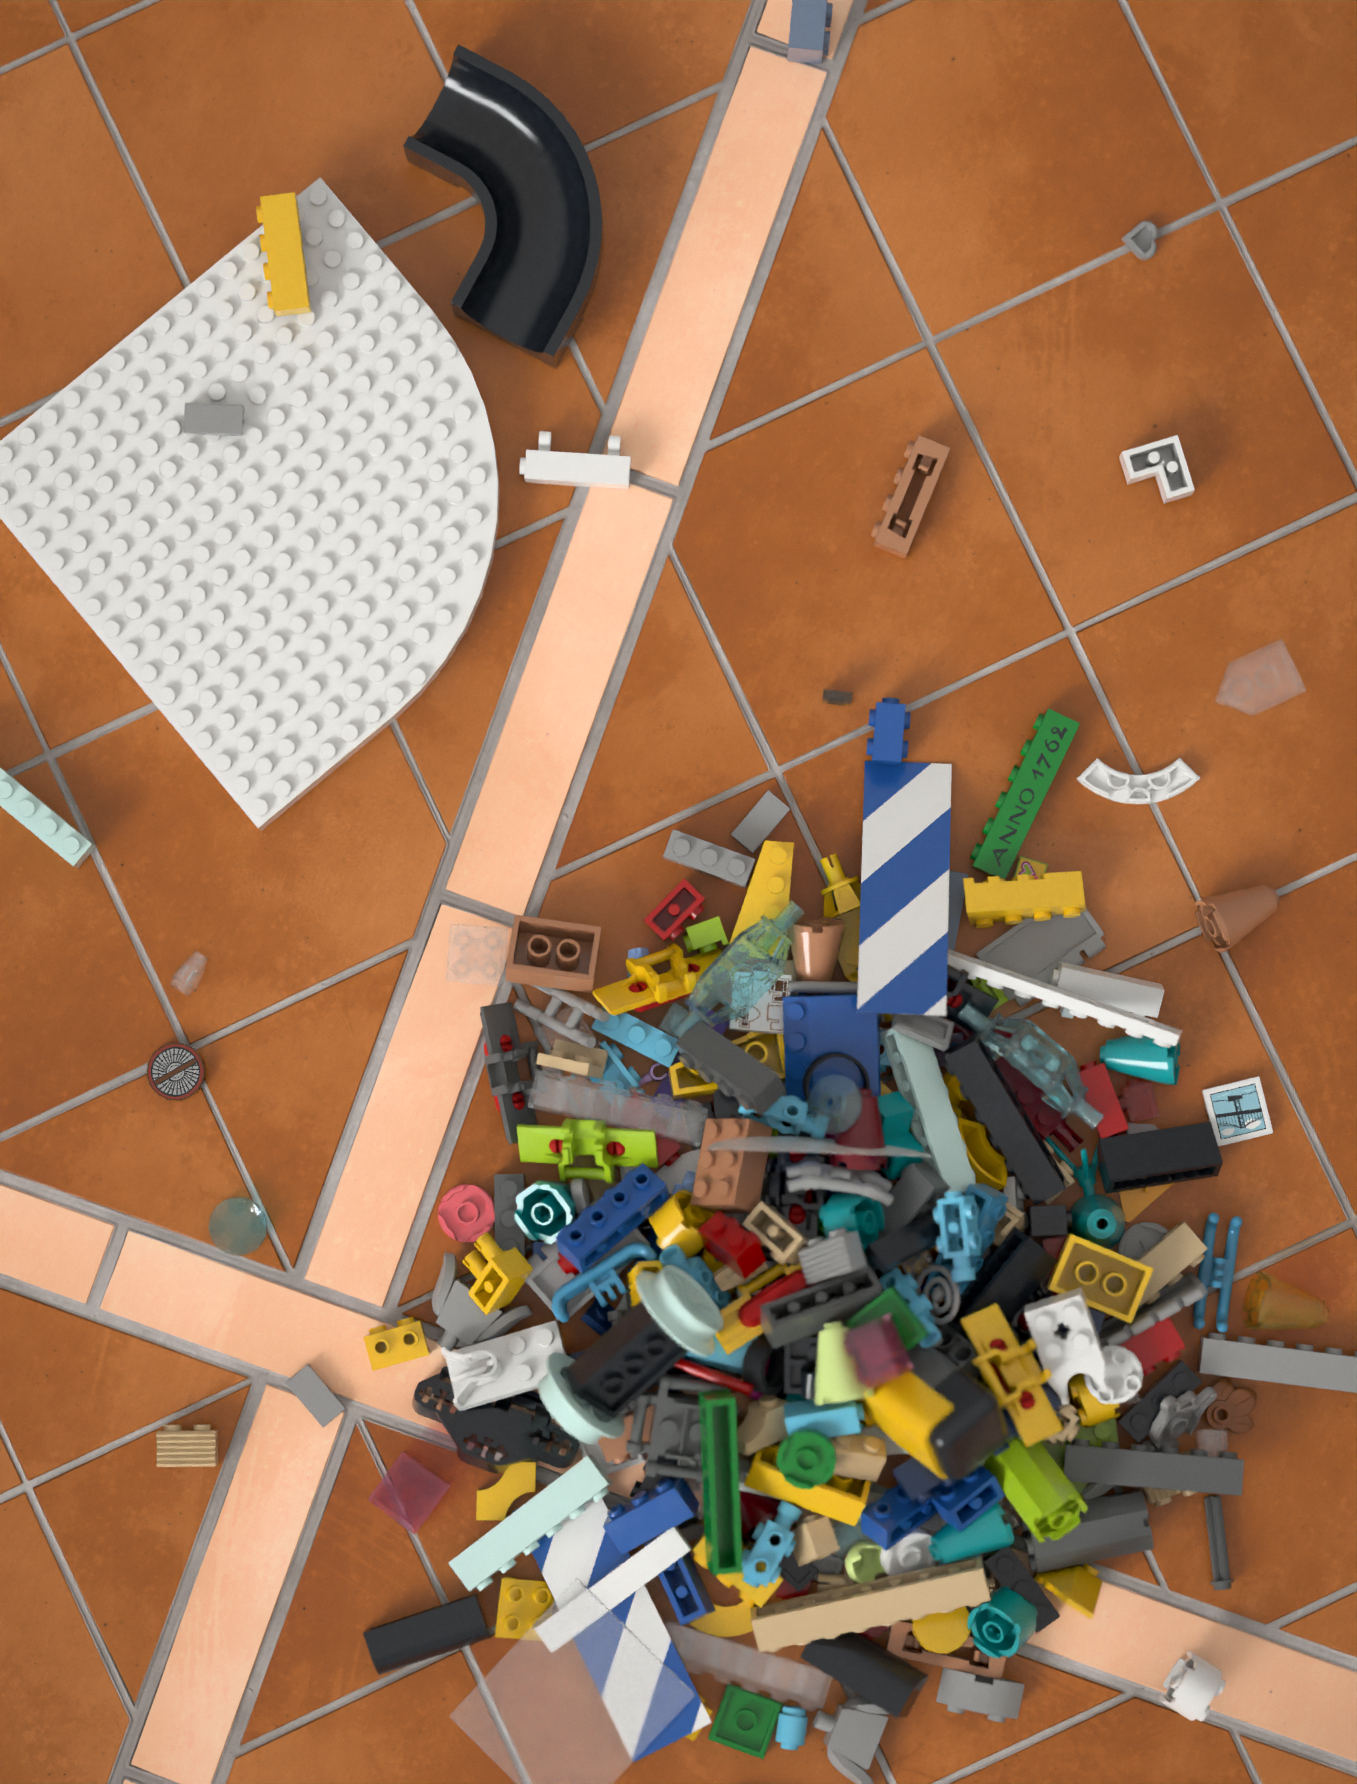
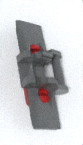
(501, 1057)

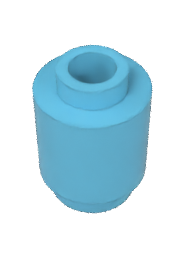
(791, 1727)

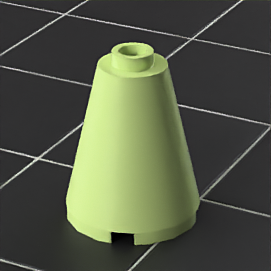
(836, 1368)

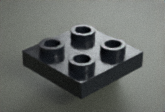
(800, 1366)

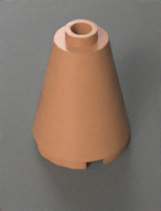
(1234, 914)
(816, 947)

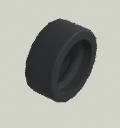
(755, 1364)

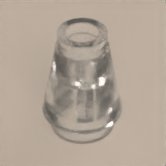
(189, 974)

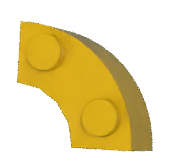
(983, 1159)

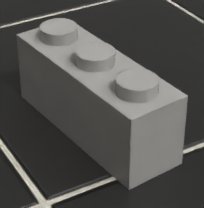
(708, 858)

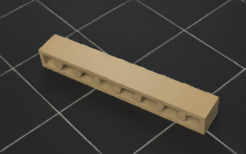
(870, 1604)

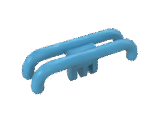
(1217, 1271)
(600, 1278)

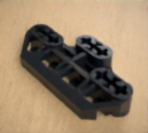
(496, 1428)

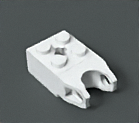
(1070, 1351)

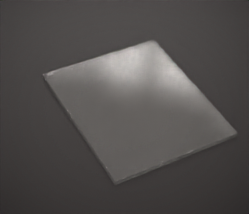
(572, 1697)

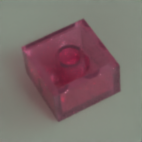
(877, 1351)
(409, 1492)

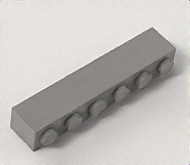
(1277, 1363)

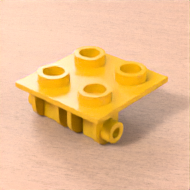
(521, 1606)

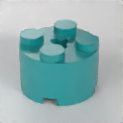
(854, 1214)
(1002, 1623)

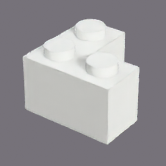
(1165, 462)

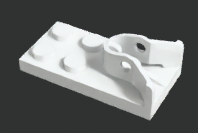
(502, 1365)

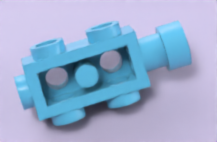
(789, 1110)
(959, 1233)
(698, 1271)
(919, 1304)
(764, 1551)

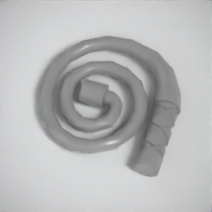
(939, 1293)

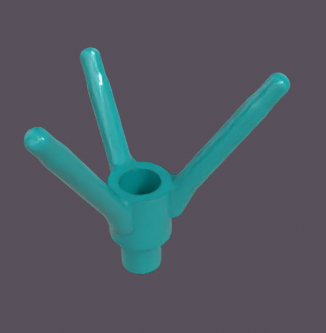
(1085, 1172)

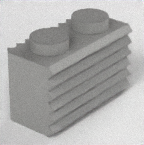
(832, 1257)

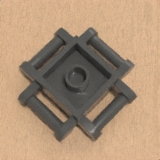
(673, 1427)

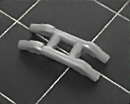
(569, 1028)
(819, 1175)

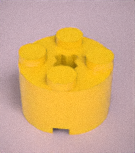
(678, 1223)
(1089, 1408)

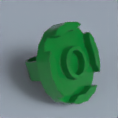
(806, 1458)

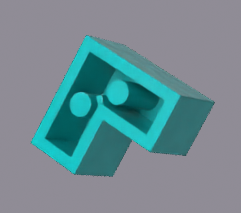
(896, 1121)

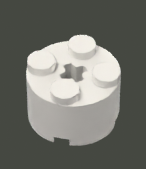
(1192, 1687)

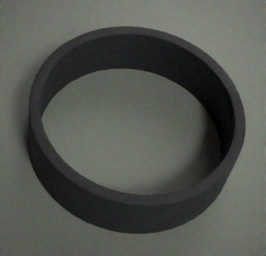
(866, 1083)

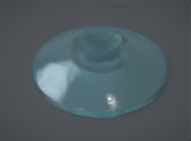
(845, 1105)

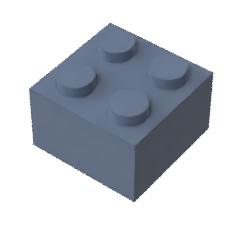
(807, 31)

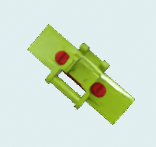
(587, 1137)

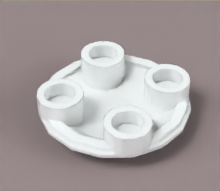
(1122, 1375)

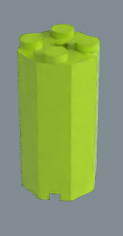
(1037, 1489)

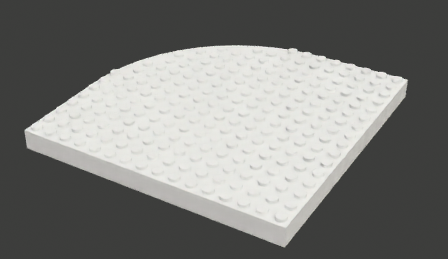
(284, 577)

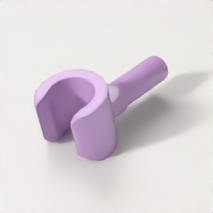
(650, 1076)

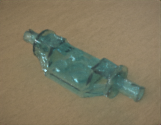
(741, 972)
(1038, 1059)

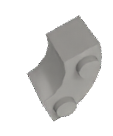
(980, 1694)

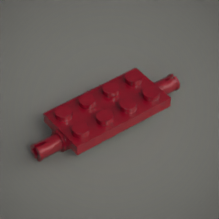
(1042, 1115)

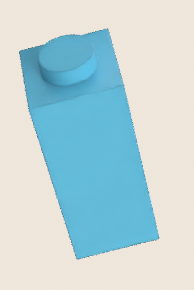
(828, 1418)

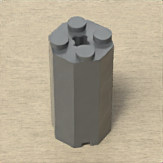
(1108, 1529)

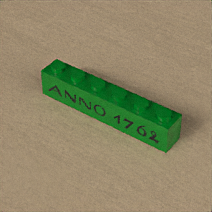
(1025, 794)
(720, 1482)

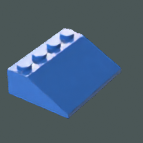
(826, 1025)

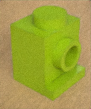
(705, 936)

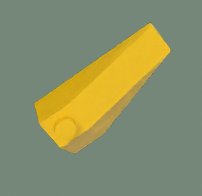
(1074, 1586)

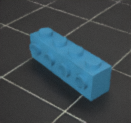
(990, 1210)

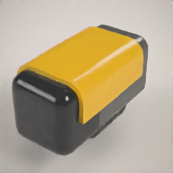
(940, 1409)

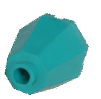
(545, 1210)

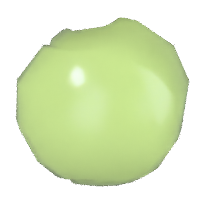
(864, 1561)

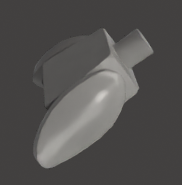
(462, 1316)
(852, 1736)

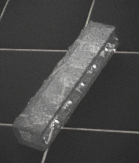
(619, 1107)
(746, 1665)

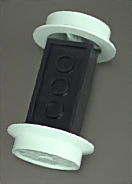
(631, 1355)

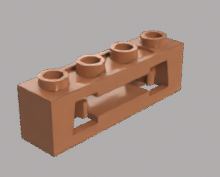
(928, 452)
(899, 1636)

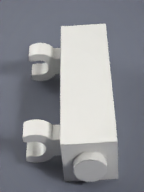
(576, 469)
(1109, 988)

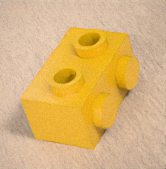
(396, 1344)

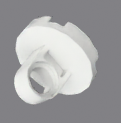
(908, 1554)

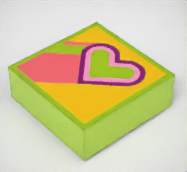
(1030, 867)

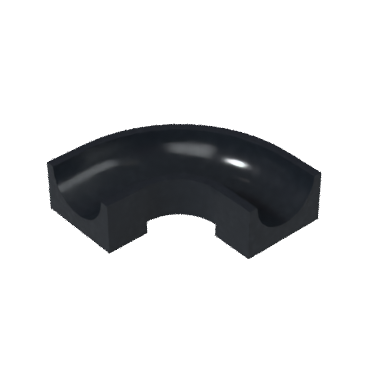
(536, 199)

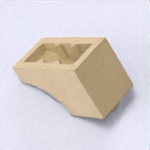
(762, 1425)

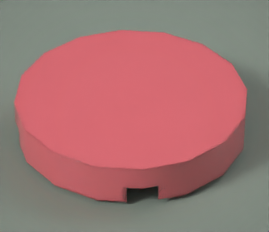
(466, 1213)

